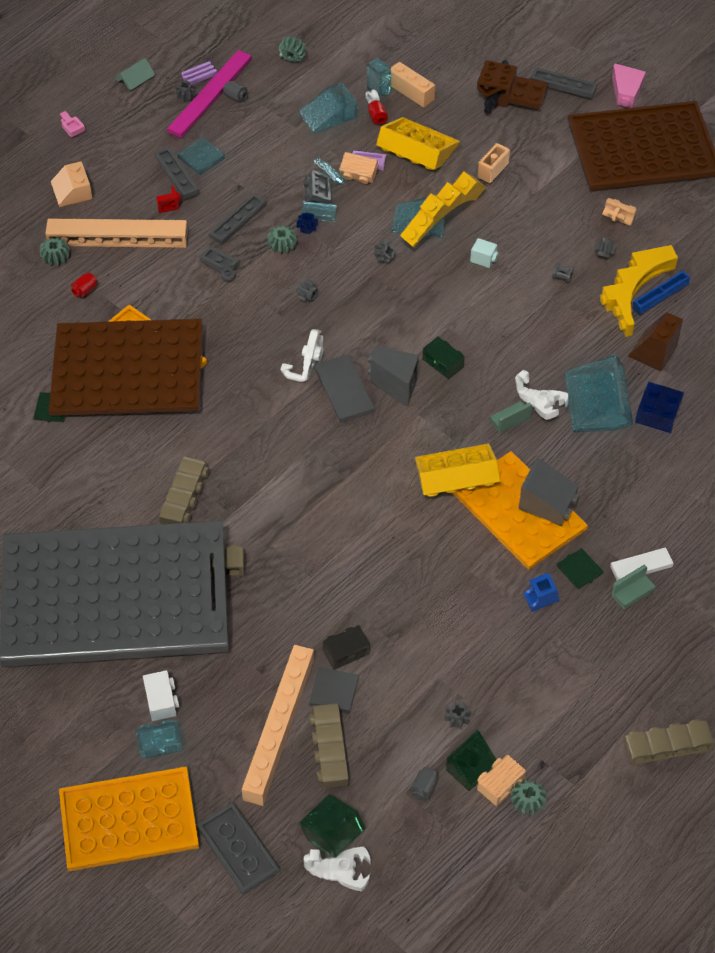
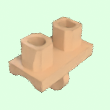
(619, 211)

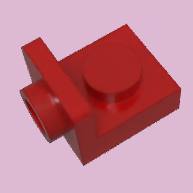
(168, 202)

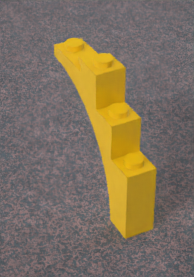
(436, 207)
(642, 267)

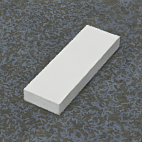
(654, 560)

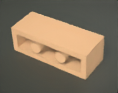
(412, 84)

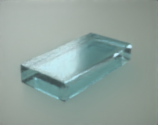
(330, 171)
(320, 210)

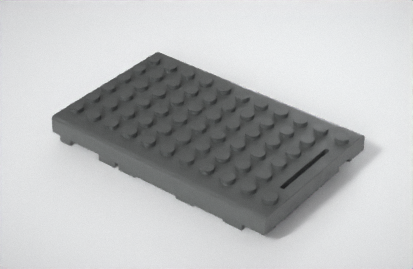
(112, 593)

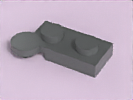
(220, 262)

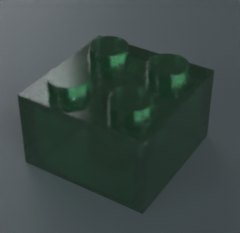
(332, 825)

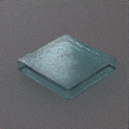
(201, 156)

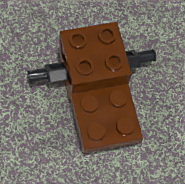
(502, 86)

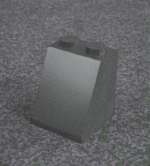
(394, 372)
(548, 493)

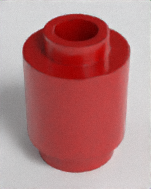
(377, 112)
(83, 285)

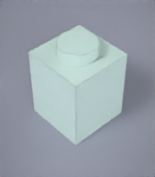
(484, 253)

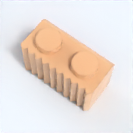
(493, 162)
(358, 168)
(501, 779)

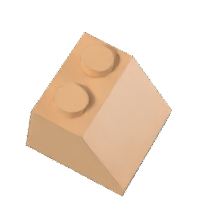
(71, 185)

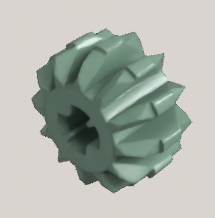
(292, 49)
(282, 239)
(54, 251)
(531, 804)

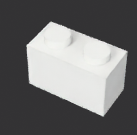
(159, 695)

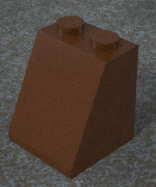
(658, 342)

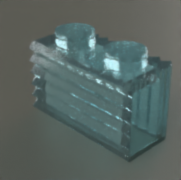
(379, 77)
(158, 739)

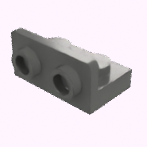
(317, 187)

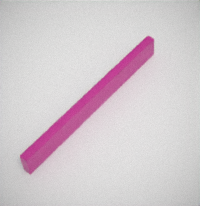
(209, 94)

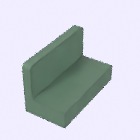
(136, 74)
(511, 416)
(632, 587)

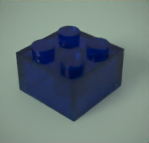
(659, 407)

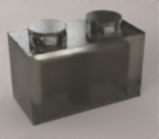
(346, 647)

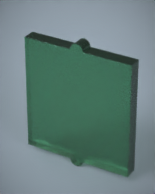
(42, 409)
(579, 568)

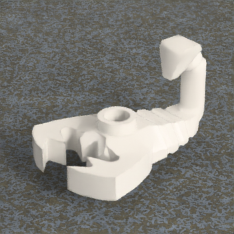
(312, 352)
(540, 400)
(339, 868)

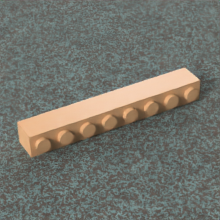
(119, 232)
(278, 725)

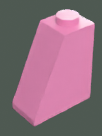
(627, 84)

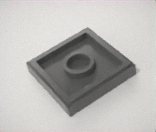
(333, 688)

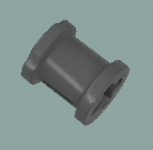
(557, 269)

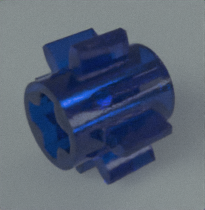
(307, 223)

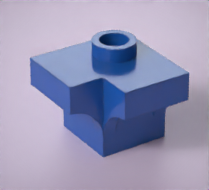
(541, 593)

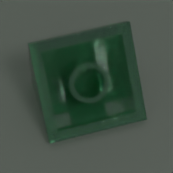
(470, 760)

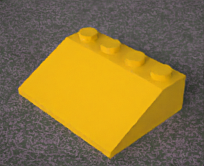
(416, 143)
(457, 469)

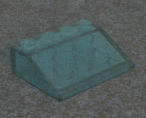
(599, 396)

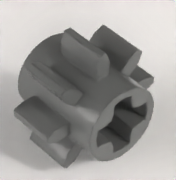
(185, 91)
(605, 247)
(384, 251)
(307, 290)
(453, 711)

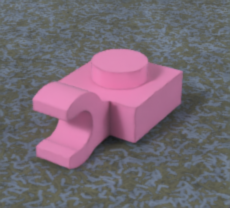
(72, 126)

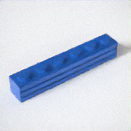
(661, 292)

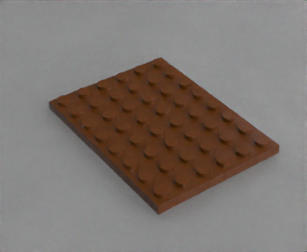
(643, 145)
(126, 367)

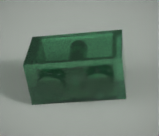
(443, 357)

